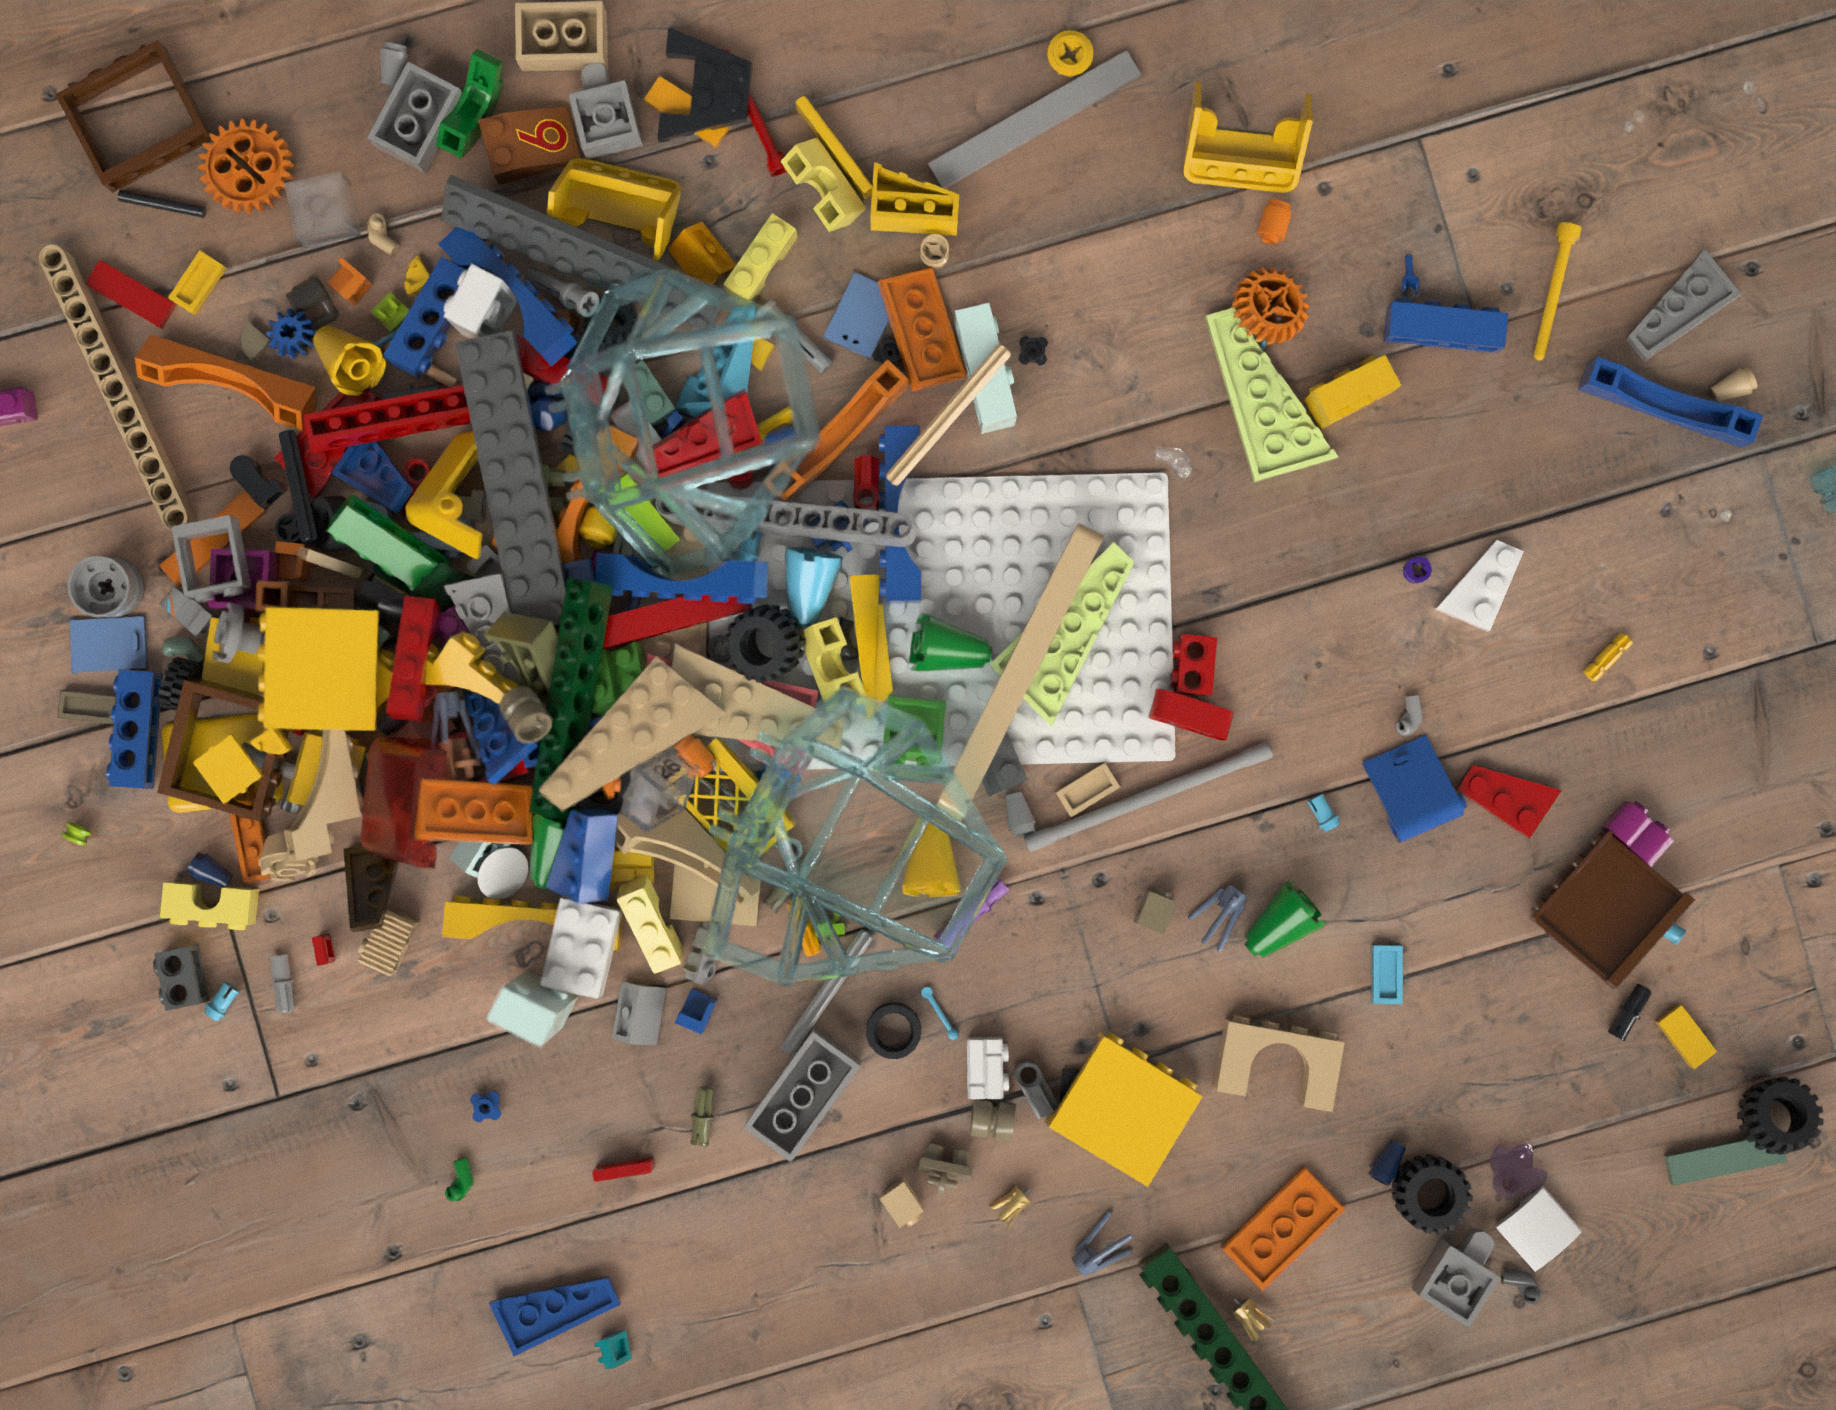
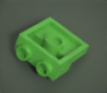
(616, 675)
(929, 712)

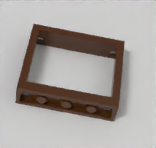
(153, 157)
(180, 744)

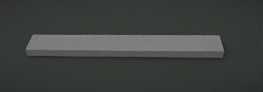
(1034, 120)

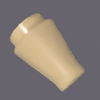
(1737, 384)

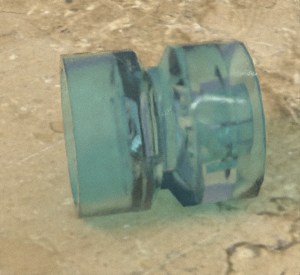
(1825, 483)

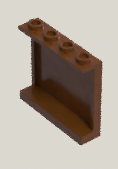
(1610, 909)

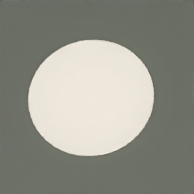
(503, 873)

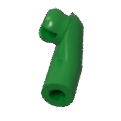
(463, 1181)

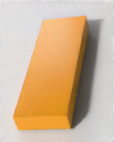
(672, 100)

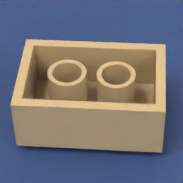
(560, 35)

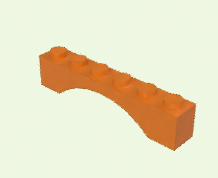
(173, 363)
(857, 415)
(571, 516)

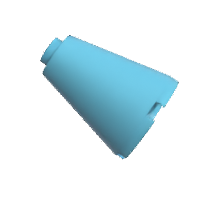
(809, 582)

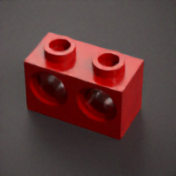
(1202, 666)

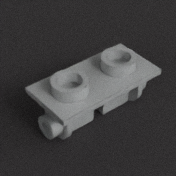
(700, 966)

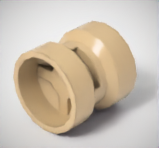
(934, 246)

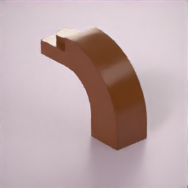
(300, 596)

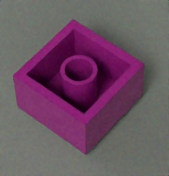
(262, 566)

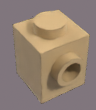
(902, 1203)

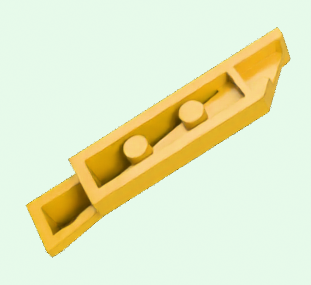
(871, 637)

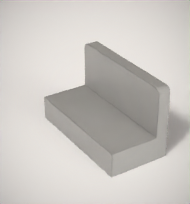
(638, 1013)

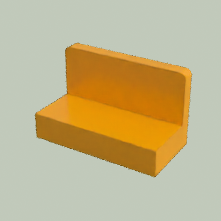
(701, 254)

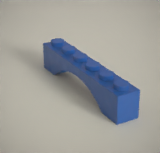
(541, 328)
(1710, 418)
(902, 574)
(734, 578)

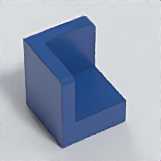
(696, 1011)

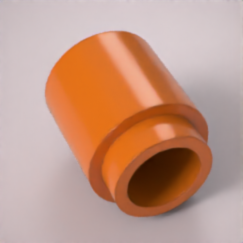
(1274, 222)
(696, 752)

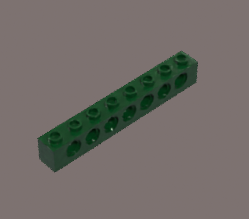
(572, 683)
(1165, 1263)

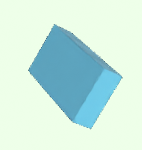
(1386, 974)

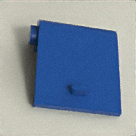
(1415, 792)

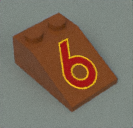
(529, 142)

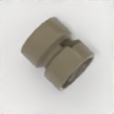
(525, 714)
(993, 1120)

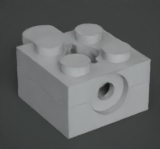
(604, 114)
(1457, 1277)

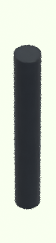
(161, 203)

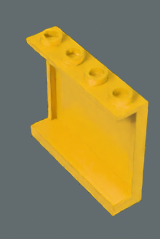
(319, 669)
(1125, 1108)

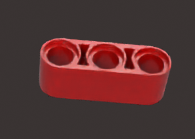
(1191, 714)

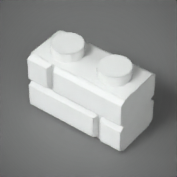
(985, 1068)

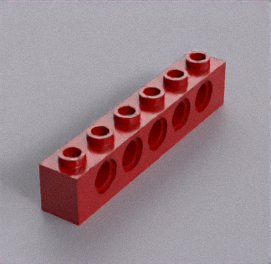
(386, 419)

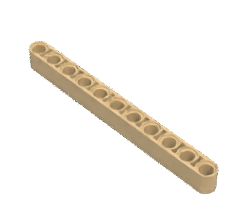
(107, 380)
(1024, 663)

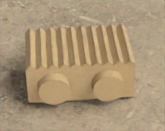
(388, 944)

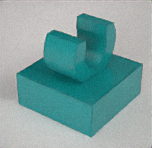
(614, 1349)

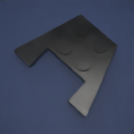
(718, 89)

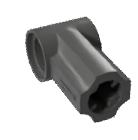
(1036, 1090)

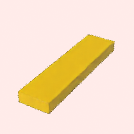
(834, 147)

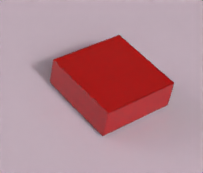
(323, 949)

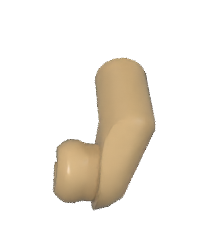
(378, 234)

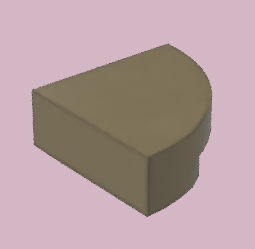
(253, 342)

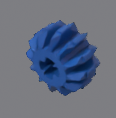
(281, 331)

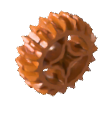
(1287, 309)

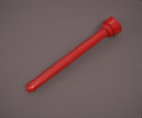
(774, 157)

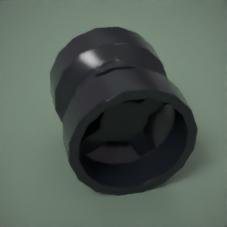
(287, 527)

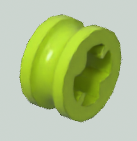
(76, 833)

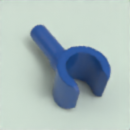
(1409, 279)

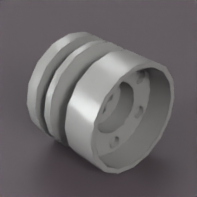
(89, 587)

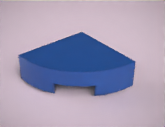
(674, 422)

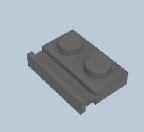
(1004, 769)

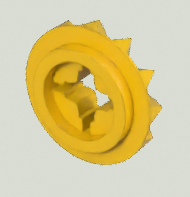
(1074, 41)

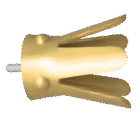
(1017, 1201)
(1249, 1313)

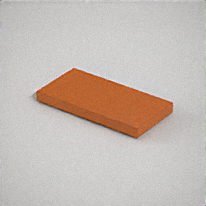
(922, 329)
(474, 812)
(1283, 1228)

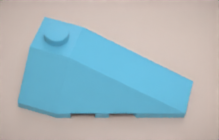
(733, 371)

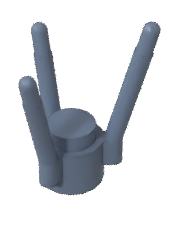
(446, 707)
(1230, 902)
(1089, 1259)

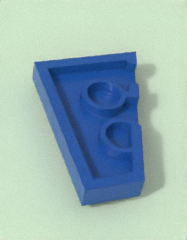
(374, 474)

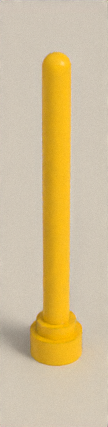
(1567, 236)

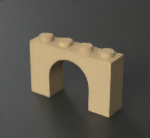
(1319, 1054)

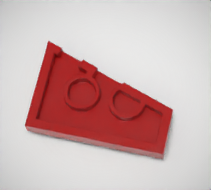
(1508, 798)

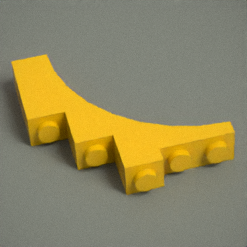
(455, 666)

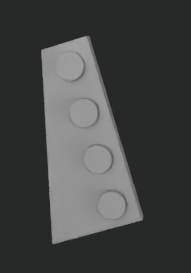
(1688, 303)
(480, 605)

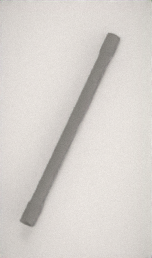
(1244, 759)

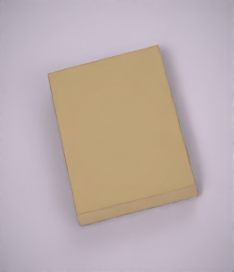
(695, 897)

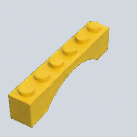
(471, 919)

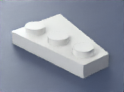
(1483, 588)

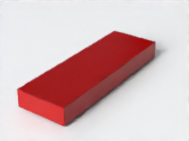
(130, 294)

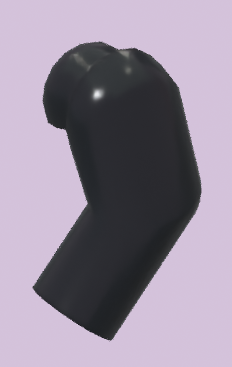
(848, 651)

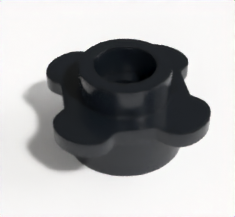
(1037, 343)
(888, 344)

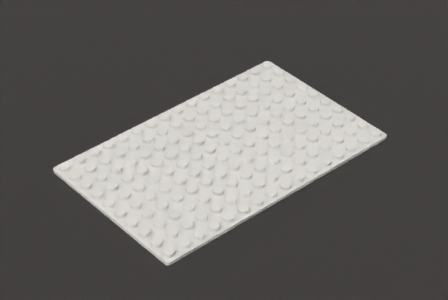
(983, 568)

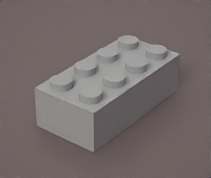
(802, 1095)

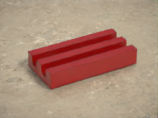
(623, 1169)

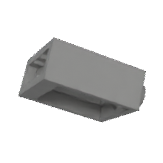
(184, 533)

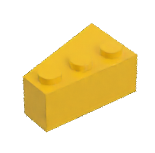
(910, 205)
(1351, 391)

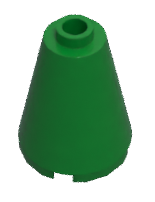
(946, 647)
(546, 841)
(1283, 922)

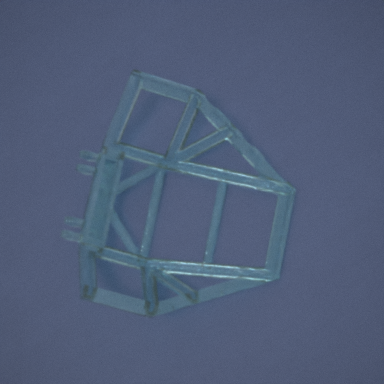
(590, 410)
(764, 817)

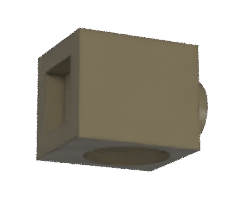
(1156, 910)

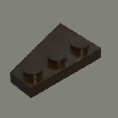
(368, 887)

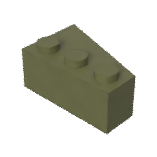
(529, 647)

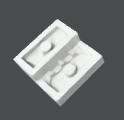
(1539, 1228)

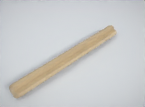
(948, 414)

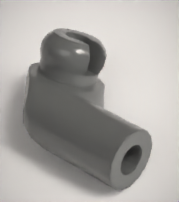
(1525, 1282)

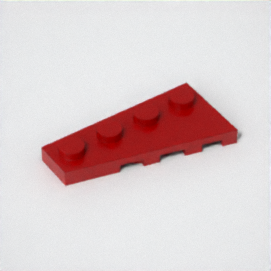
(698, 440)
(321, 464)

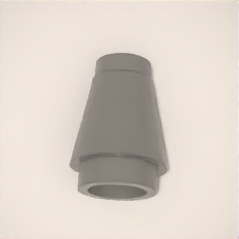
(392, 62)
(1019, 815)

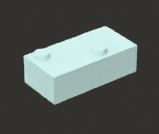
(977, 338)
(531, 1009)

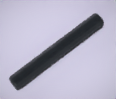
(298, 486)

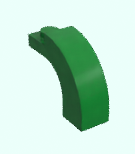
(479, 98)

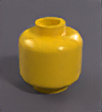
(597, 530)

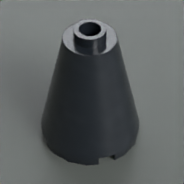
(384, 595)

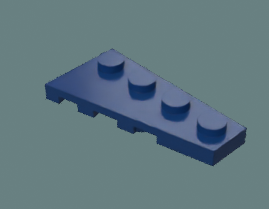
(497, 741)
(545, 1313)

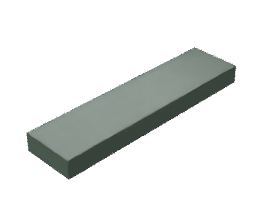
(1717, 1161)

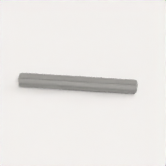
(822, 998)

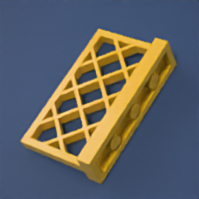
(744, 780)

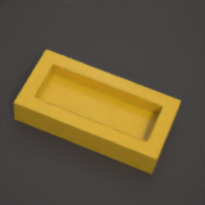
(197, 282)
(1686, 1036)

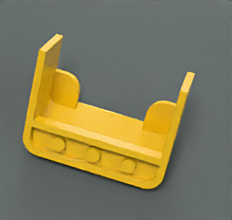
(1243, 157)
(617, 198)
(434, 504)

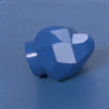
(542, 417)

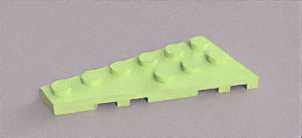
(1268, 414)
(1074, 634)

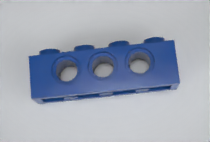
(414, 326)
(144, 743)

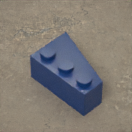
(585, 856)

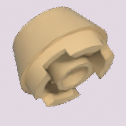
(276, 861)

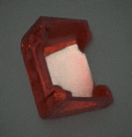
(393, 797)

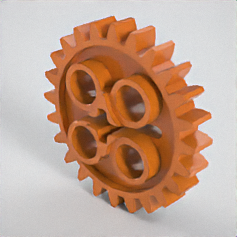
(263, 147)

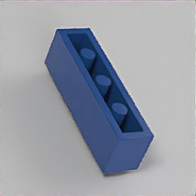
(1445, 326)

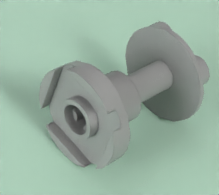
(236, 634)

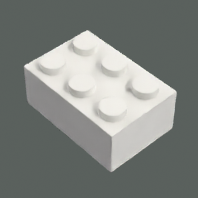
(480, 304)
(581, 948)

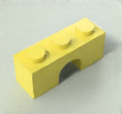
(813, 165)
(766, 249)
(823, 653)
(183, 902)
(642, 912)

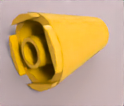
(349, 360)
(932, 866)

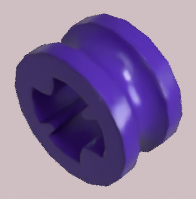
(1408, 571)

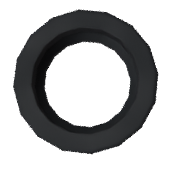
(323, 510)
(876, 1044)

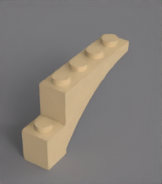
(329, 801)
(685, 844)

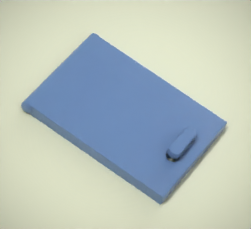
(859, 317)
(108, 644)

